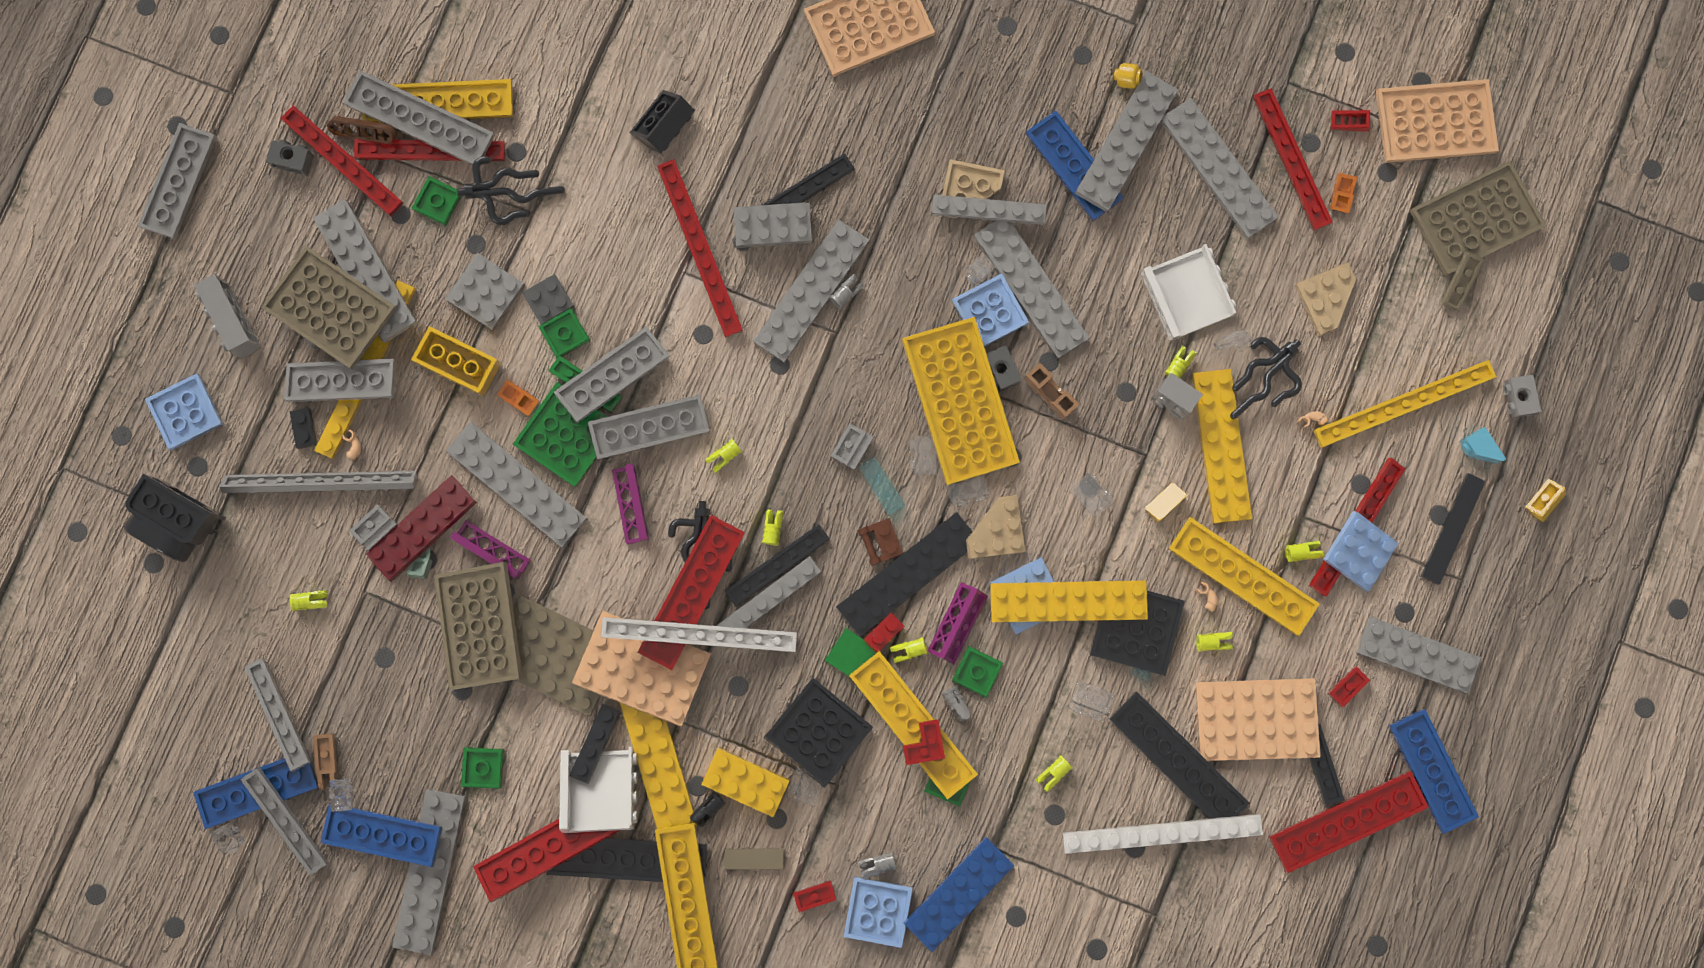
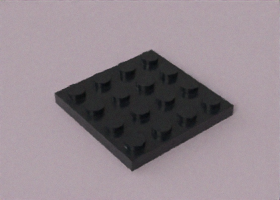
(1141, 642)
(818, 732)

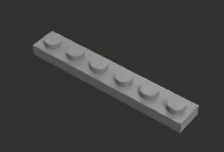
(989, 209)
(772, 595)
(277, 715)
(284, 821)

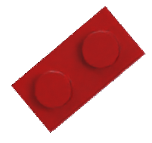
(883, 633)
(1348, 686)
(814, 896)

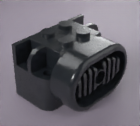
(168, 518)

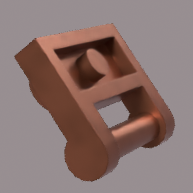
(886, 539)

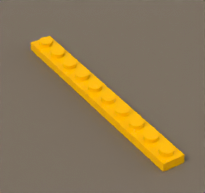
(1404, 403)
(346, 409)

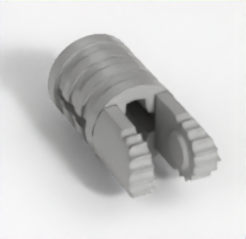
(844, 294)
(956, 703)
(882, 864)

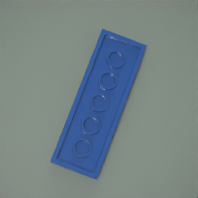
(1066, 157)
(1433, 771)
(232, 799)
(382, 835)
(958, 894)

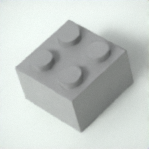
(1176, 396)

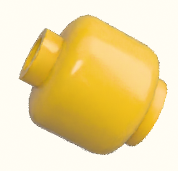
(1128, 75)

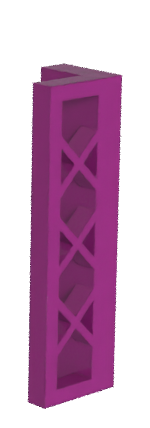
(635, 500)
(483, 553)
(961, 624)

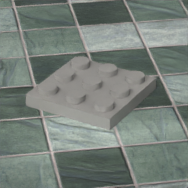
(485, 291)

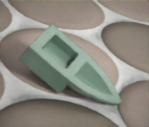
(421, 566)

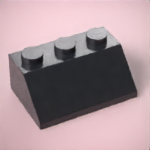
(662, 121)

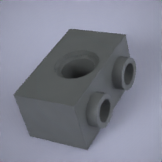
(298, 164)
(1011, 377)

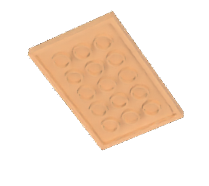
(865, 30)
(1437, 121)
(620, 673)
(1257, 719)

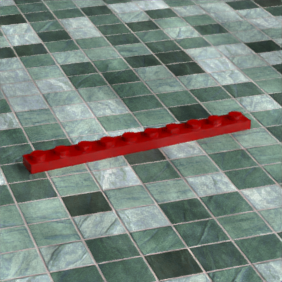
(699, 248)

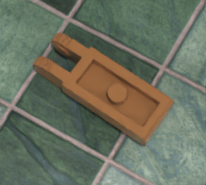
(325, 758)

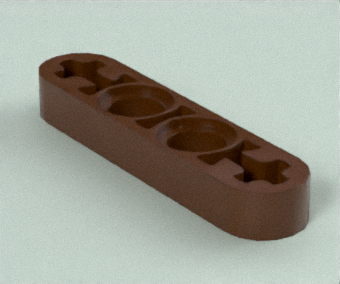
(361, 126)

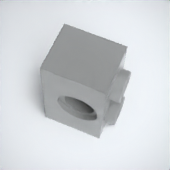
(1526, 387)

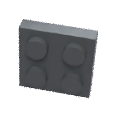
(548, 299)

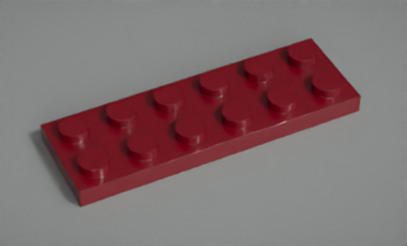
(421, 528)

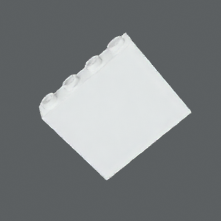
(1189, 292)
(605, 801)

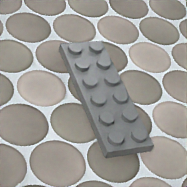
(177, 181)
(611, 374)
(337, 382)
(648, 426)
(1418, 655)

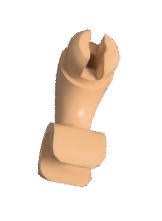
(1316, 416)
(355, 450)
(1212, 601)

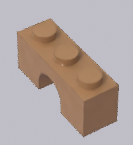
(1043, 384)

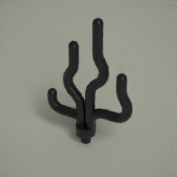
(482, 190)
(1282, 357)
(701, 517)

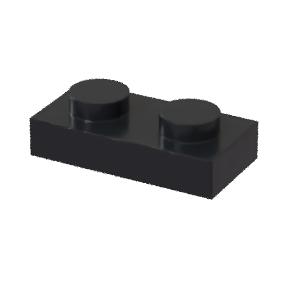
(303, 428)

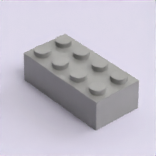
(772, 225)
(227, 316)

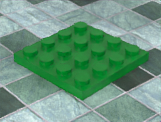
(558, 440)

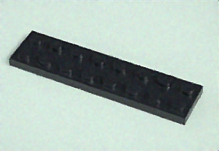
(906, 575)
(1177, 759)
(619, 860)

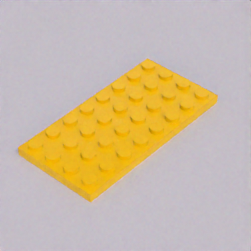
(960, 400)

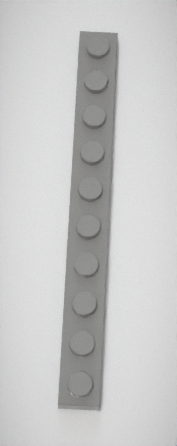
(318, 482)

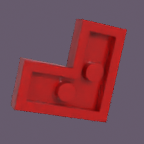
(931, 746)

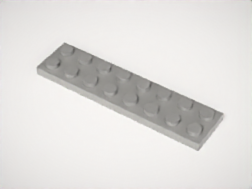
(418, 118)
(1126, 141)
(1219, 168)
(361, 261)
(1031, 287)
(811, 291)
(516, 484)
(427, 885)

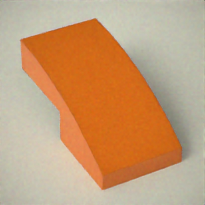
(1343, 193)
(517, 397)

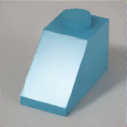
(1482, 447)

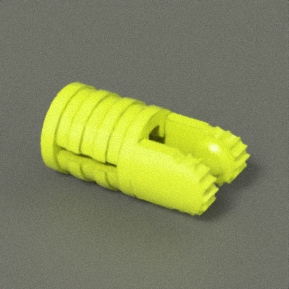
(1178, 365)
(727, 452)
(772, 531)
(1302, 551)
(306, 600)
(1211, 641)
(913, 649)
(1058, 770)

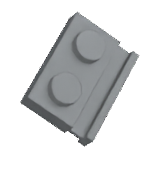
(852, 446)
(373, 527)

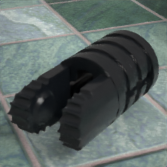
(707, 809)

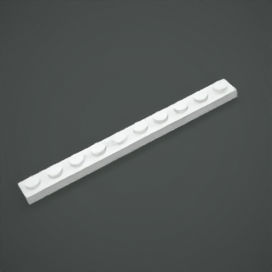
(698, 634)
(1162, 833)

